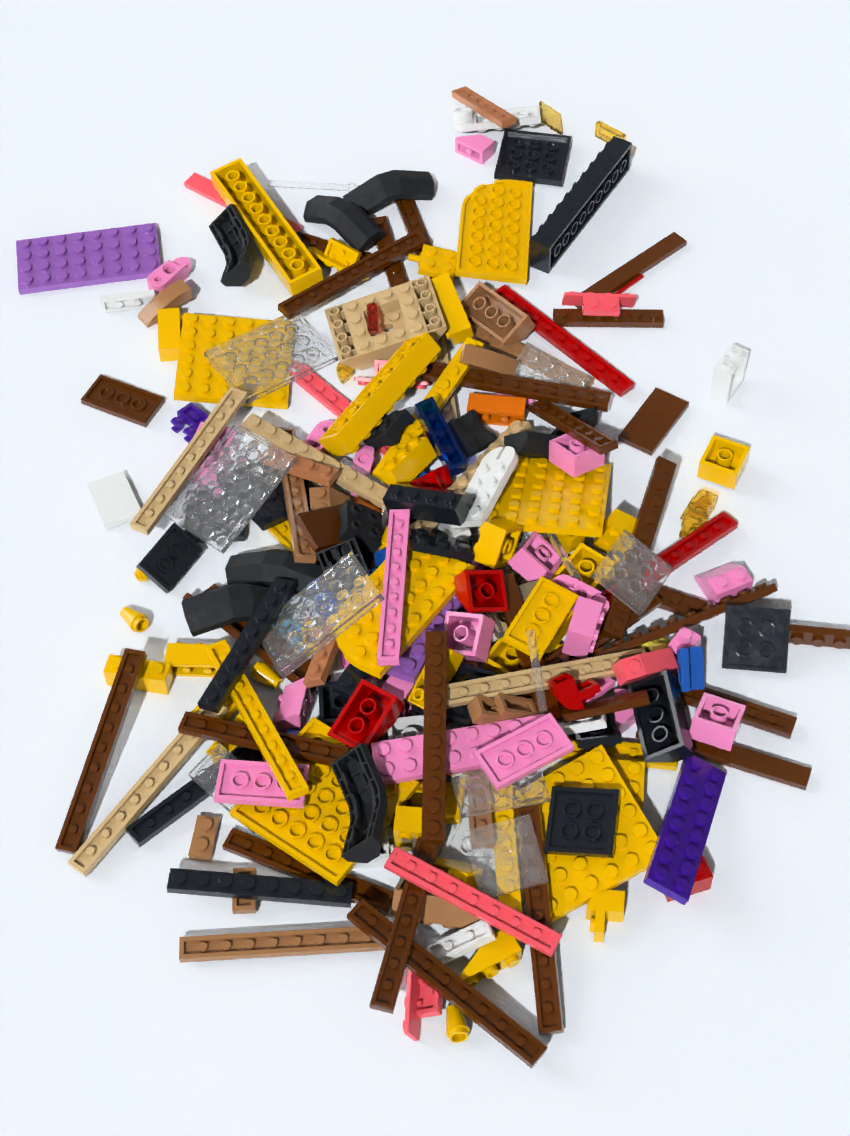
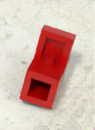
(569, 694)

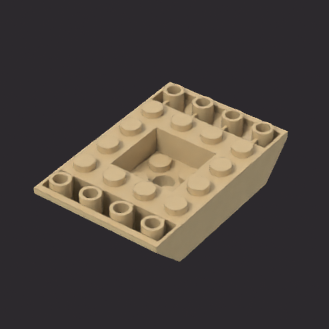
(405, 308)

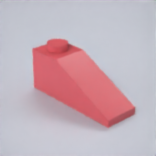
(644, 665)

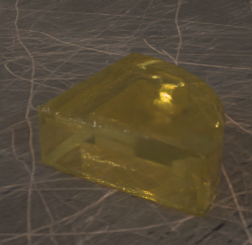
(344, 373)

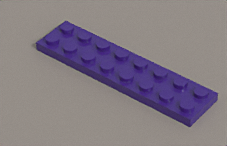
(685, 829)

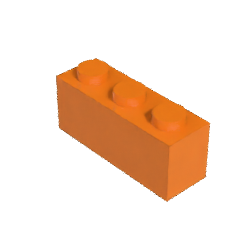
(497, 408)

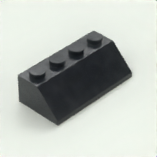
(430, 503)
(663, 722)

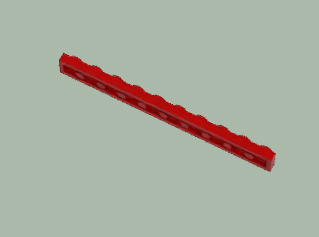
(570, 345)
(694, 543)

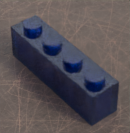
(440, 436)

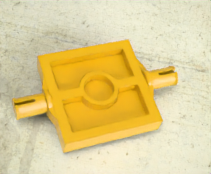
(435, 261)

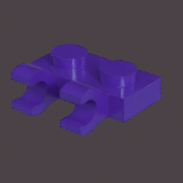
(192, 417)

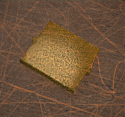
(551, 117)

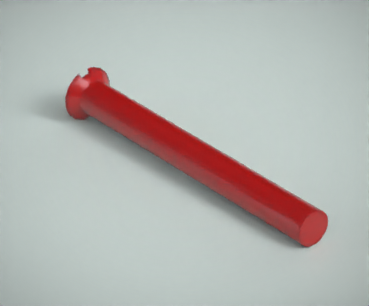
(631, 283)

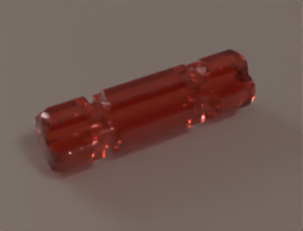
(372, 318)

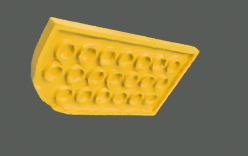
(495, 232)
(427, 592)

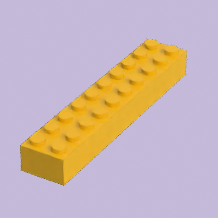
(268, 227)

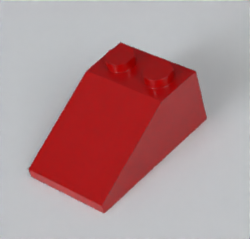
(366, 716)

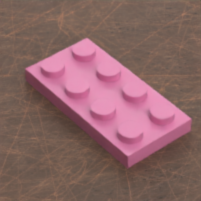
(523, 751)
(254, 784)

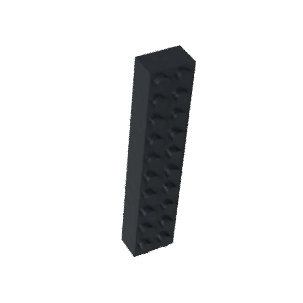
(580, 205)

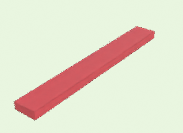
(205, 188)
(328, 397)
(473, 901)

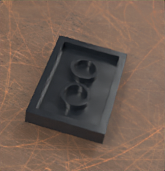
(441, 545)
(170, 557)
(606, 737)

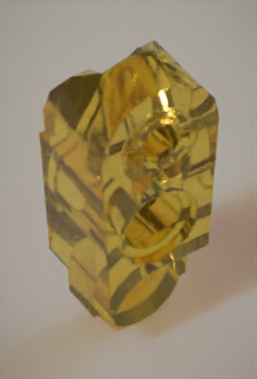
(697, 512)

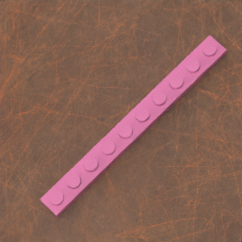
(394, 588)

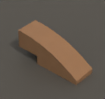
(170, 297)
(487, 360)
(502, 707)

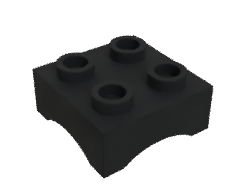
(389, 430)
(471, 433)
(362, 524)

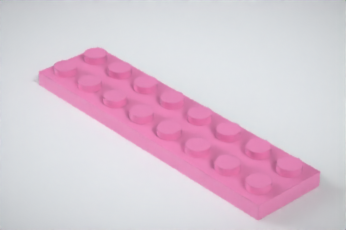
(402, 758)

